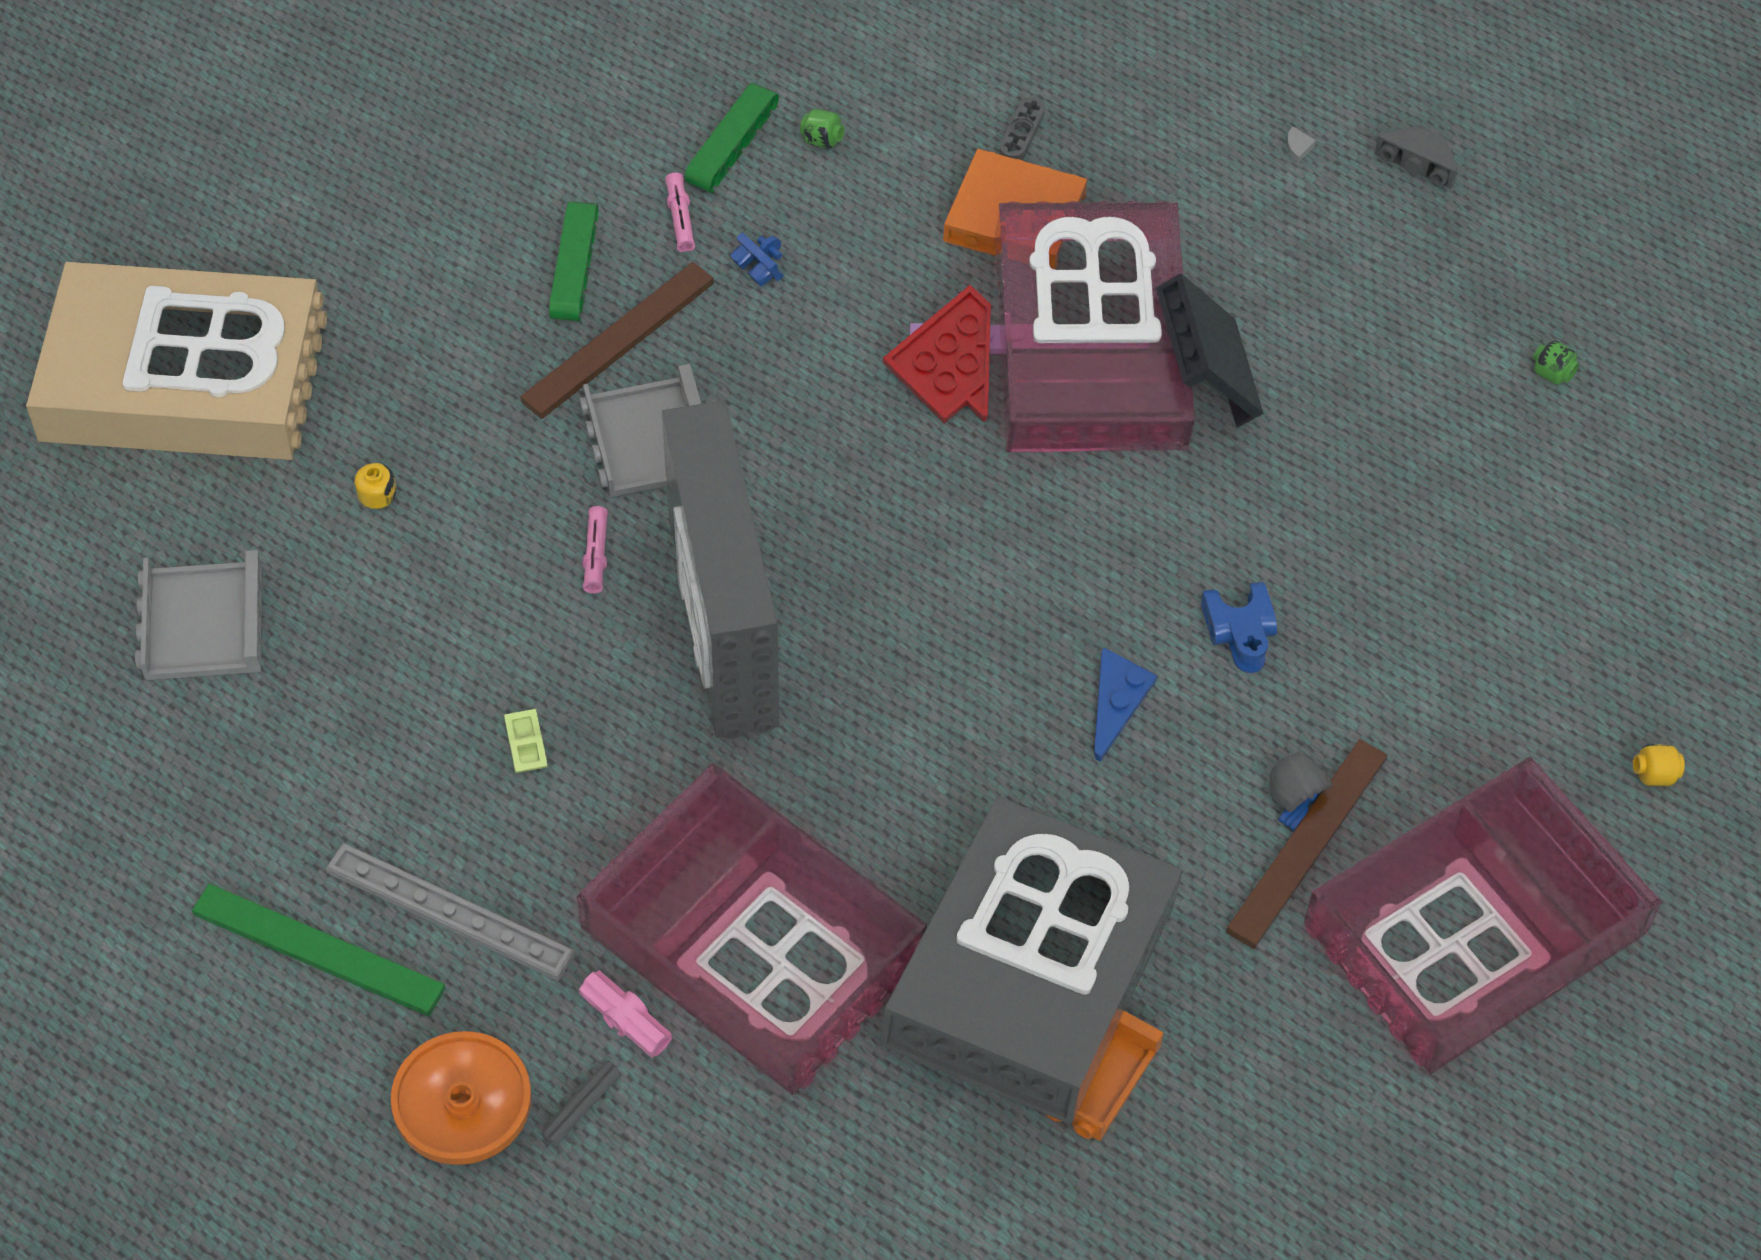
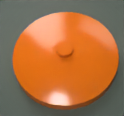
(461, 1098)

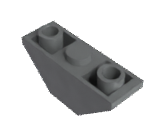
(1419, 153)

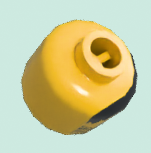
(375, 485)
(1659, 765)

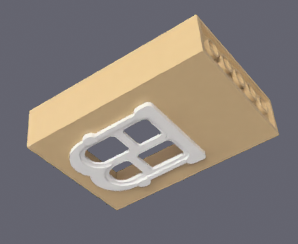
(100, 345)

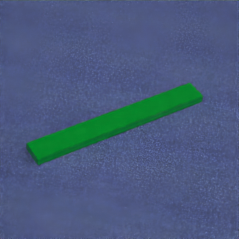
(319, 950)

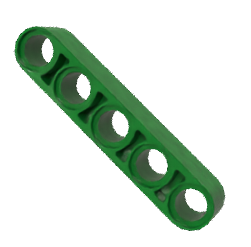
(730, 137)
(573, 260)

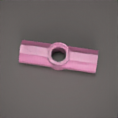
(625, 1013)

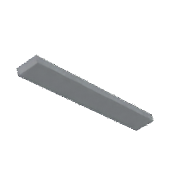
(450, 911)

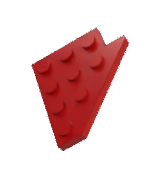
(948, 357)

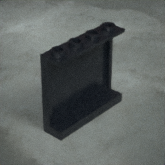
(1208, 346)

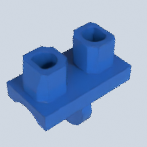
(765, 266)

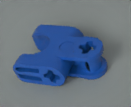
(1242, 627)

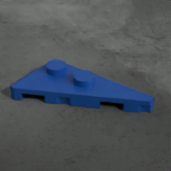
(1120, 694)

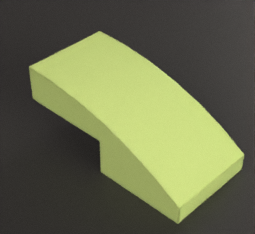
(525, 741)

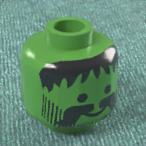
(822, 128)
(1555, 362)

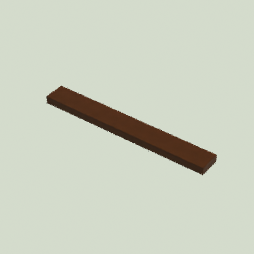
(616, 340)
(1306, 844)

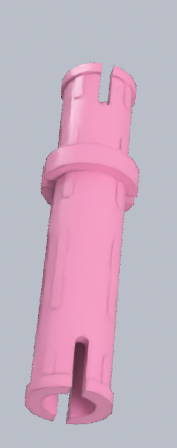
(675, 188)
(594, 560)

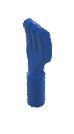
(1294, 818)

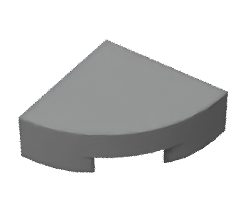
(1299, 144)

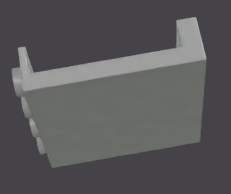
(630, 430)
(200, 619)

